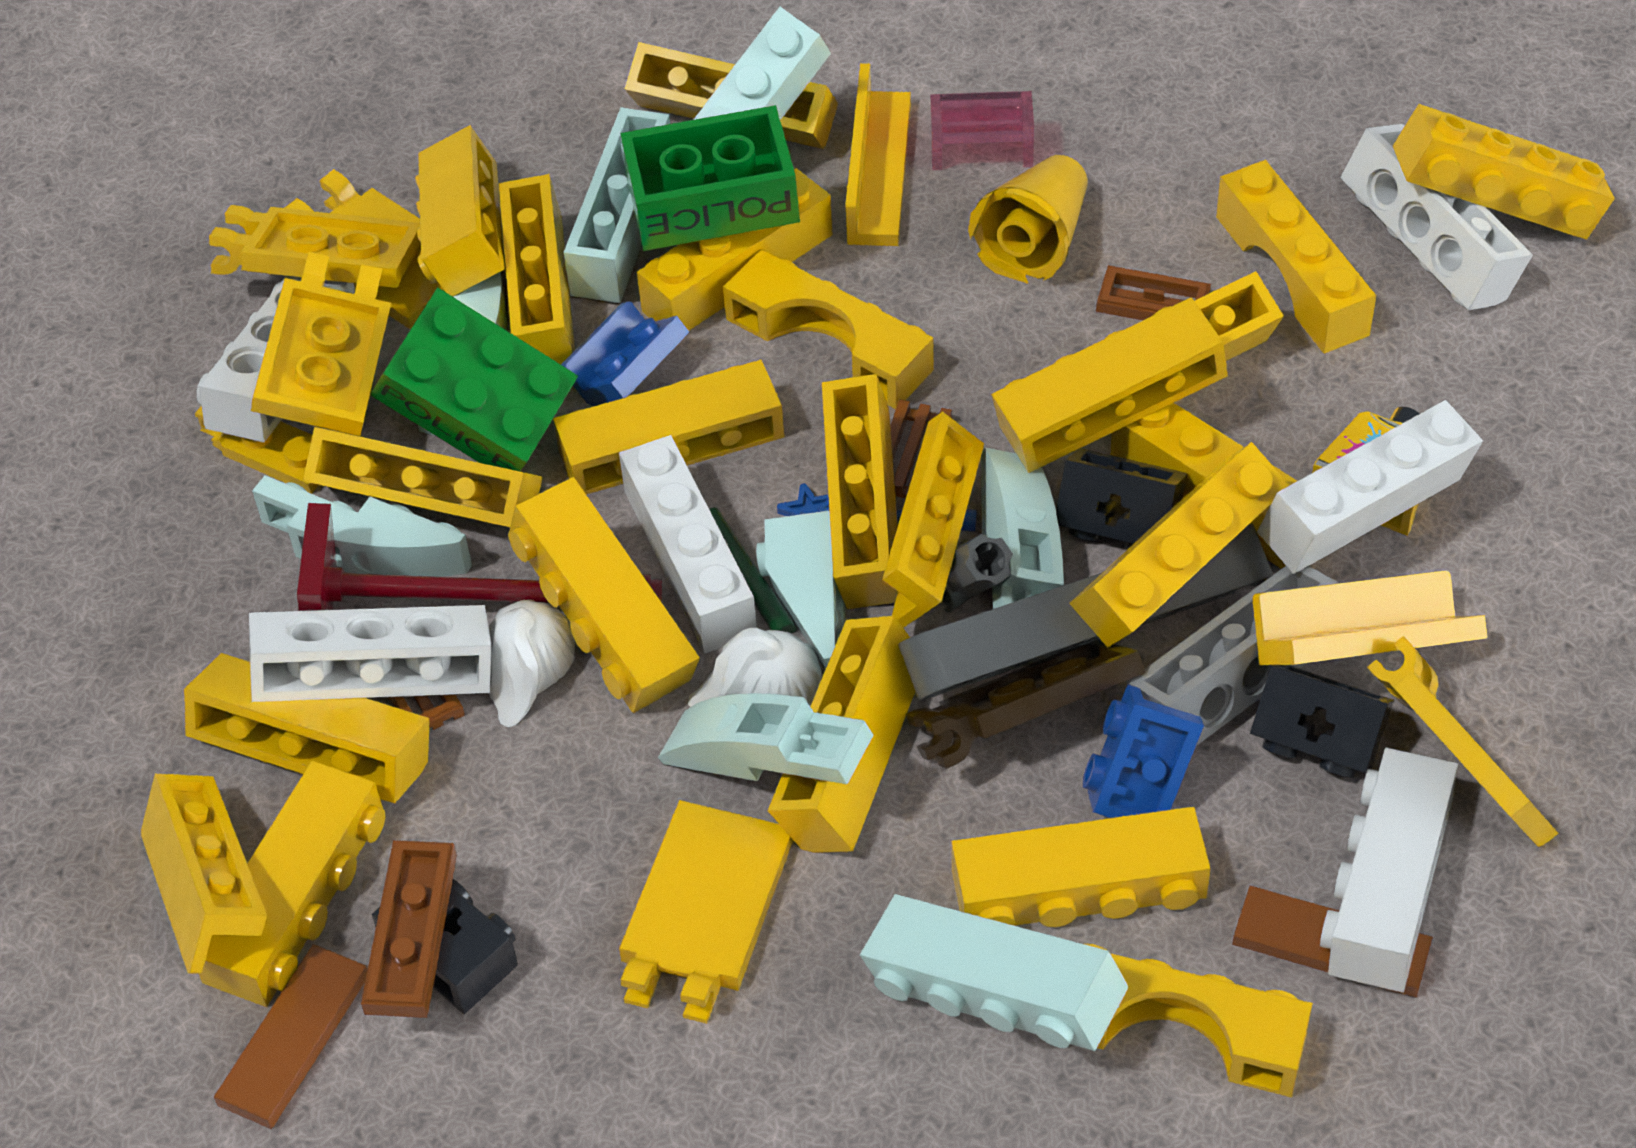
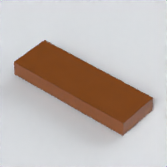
(409, 929)
(1293, 932)
(291, 1036)

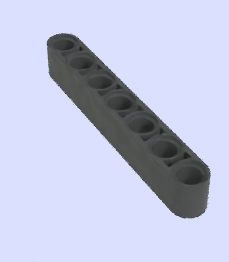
(1049, 625)

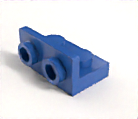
(622, 353)
(1141, 757)

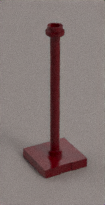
(325, 583)

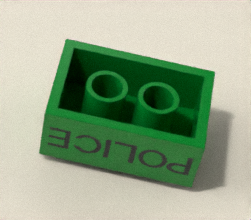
(710, 177)
(474, 384)

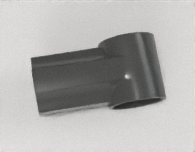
(975, 568)

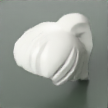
(528, 654)
(764, 665)

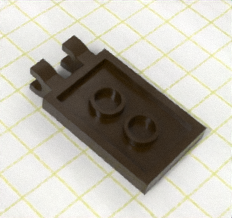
(1021, 697)

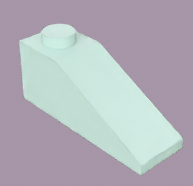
(801, 570)

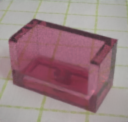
(982, 119)

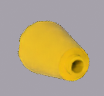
(1030, 219)

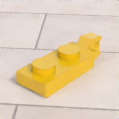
(280, 456)

